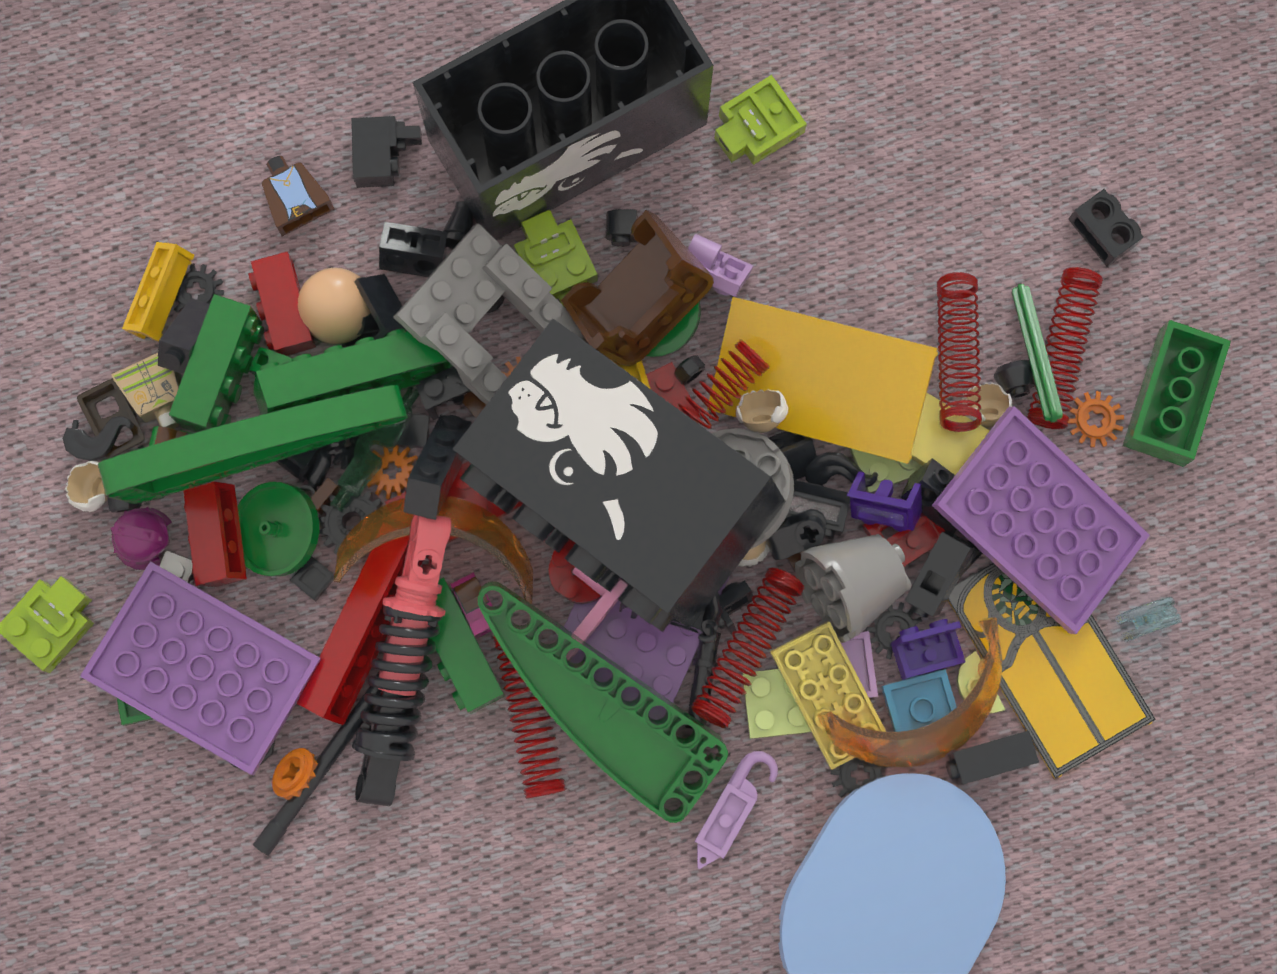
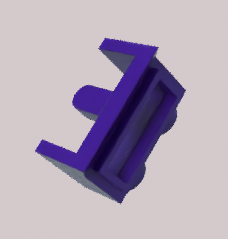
(883, 508)

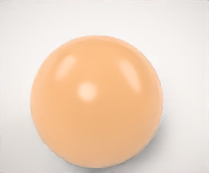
(332, 306)

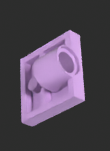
(727, 271)

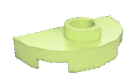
(969, 676)

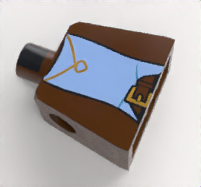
(293, 195)

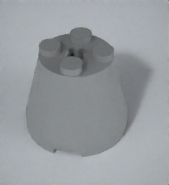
(852, 581)

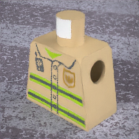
(150, 389)

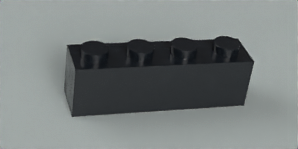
(435, 468)

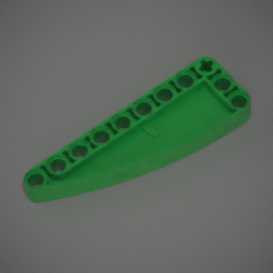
(246, 444)
(612, 732)

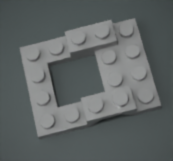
(463, 292)

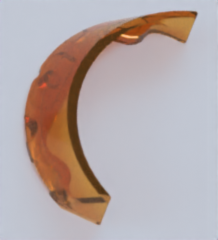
(467, 522)
(931, 741)

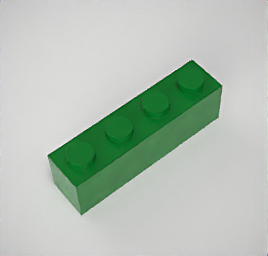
(463, 657)

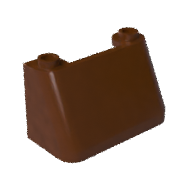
(641, 295)

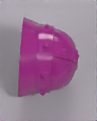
(140, 537)

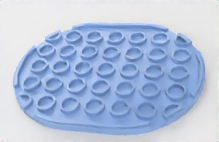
(895, 883)

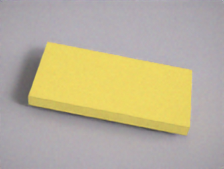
(944, 446)
(825, 681)

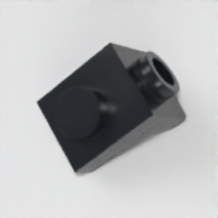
(732, 599)

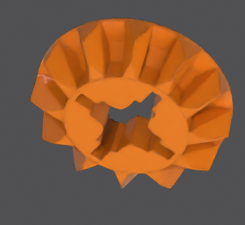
(286, 770)

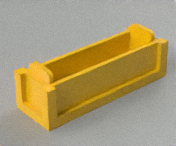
(157, 291)

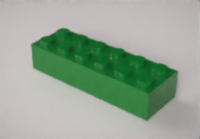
(348, 370)

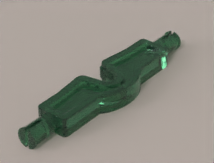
(365, 462)

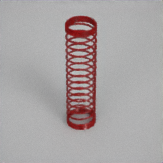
(758, 363)
(959, 409)
(1035, 414)
(786, 586)
(548, 786)

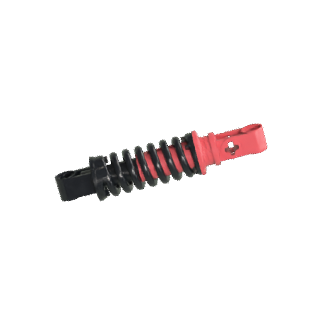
(403, 665)

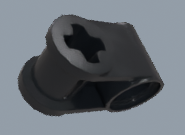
(794, 537)

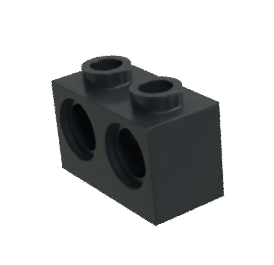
(1098, 231)
(411, 249)
(933, 481)

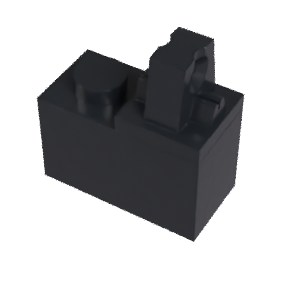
(374, 145)

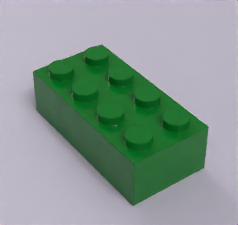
(217, 365)
(1176, 393)

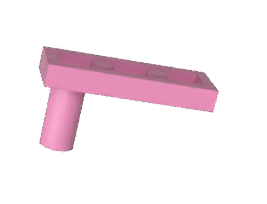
(600, 609)

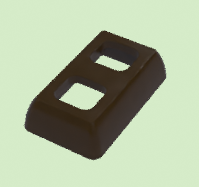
(88, 401)

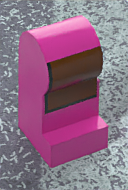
(467, 593)

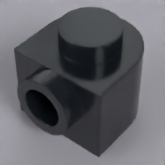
(619, 226)

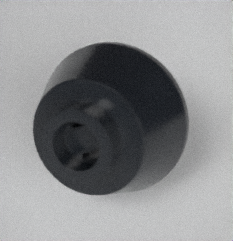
(1015, 378)

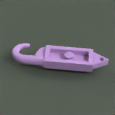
(731, 809)

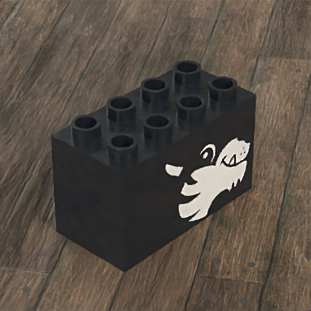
(563, 104)
(619, 477)

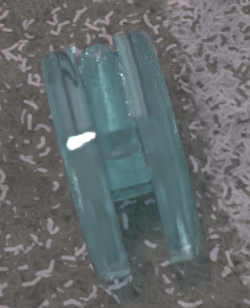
(1149, 618)

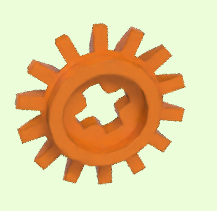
(1097, 406)
(383, 480)

